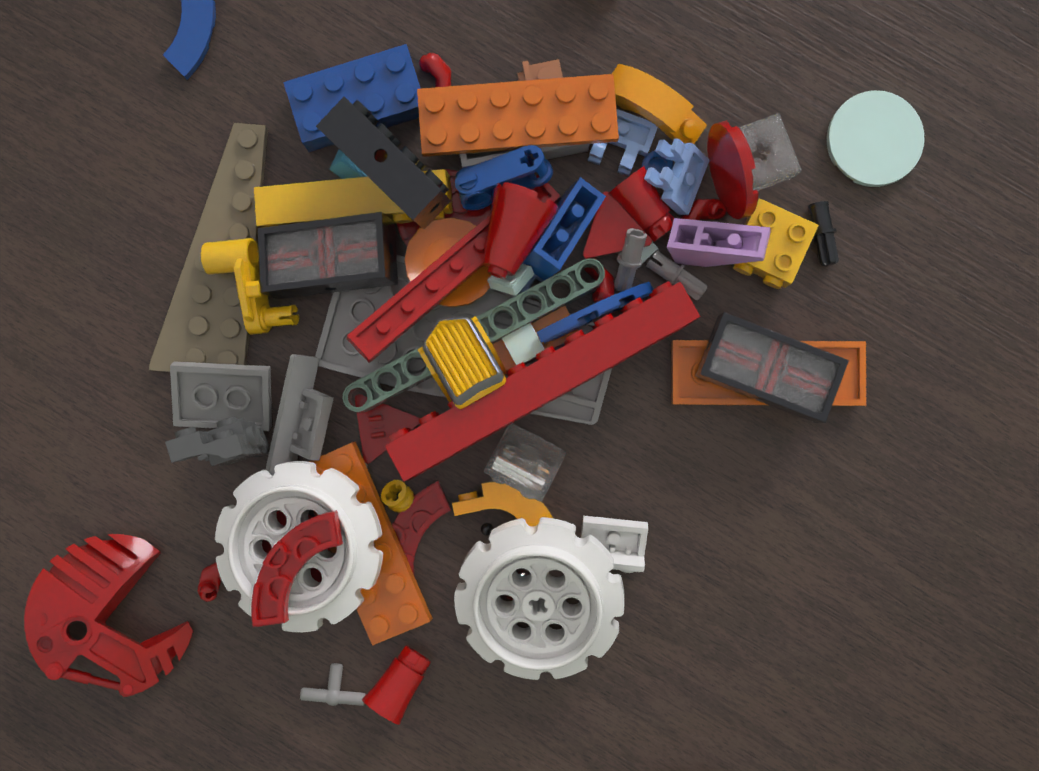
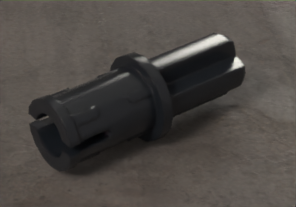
(824, 234)

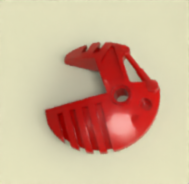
(88, 589)

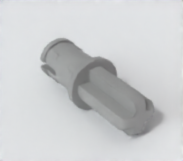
(630, 258)
(674, 273)

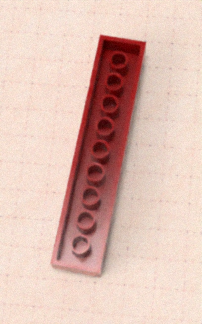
(544, 380)

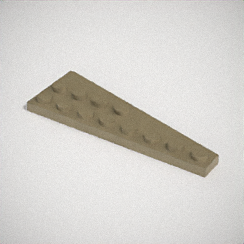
(205, 309)

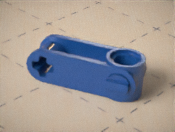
(478, 181)

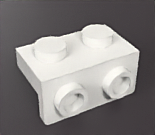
(621, 538)

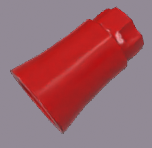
(644, 204)
(397, 685)

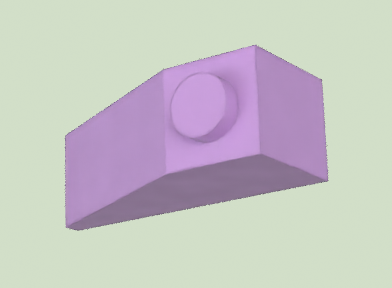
(716, 243)

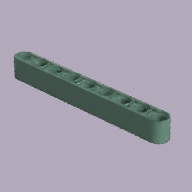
(513, 307)

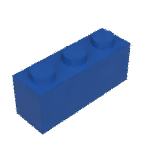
(562, 234)

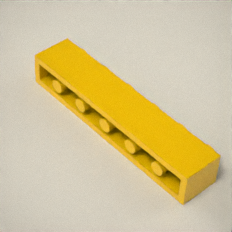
(330, 199)

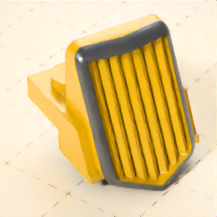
(462, 360)

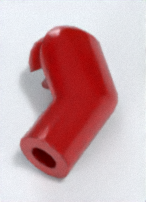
(437, 67)
(706, 210)

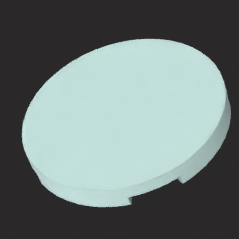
(875, 138)

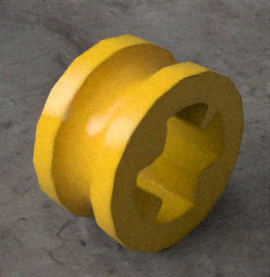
(405, 497)

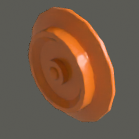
(433, 242)

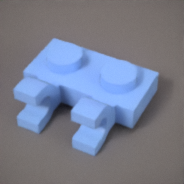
(634, 136)
(684, 179)

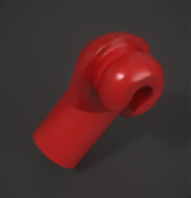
(607, 286)
(209, 583)

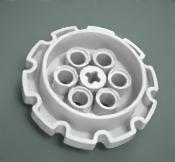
(295, 491)
(549, 546)

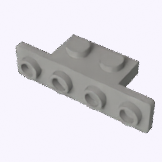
(300, 416)

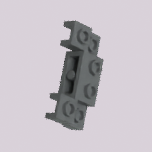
(225, 445)

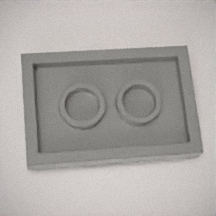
(220, 391)

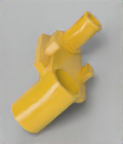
(243, 259)

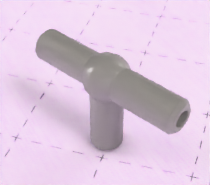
(332, 694)

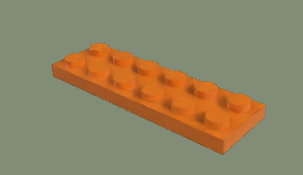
(517, 115)
(691, 390)
(395, 600)

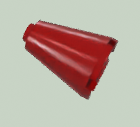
(514, 227)

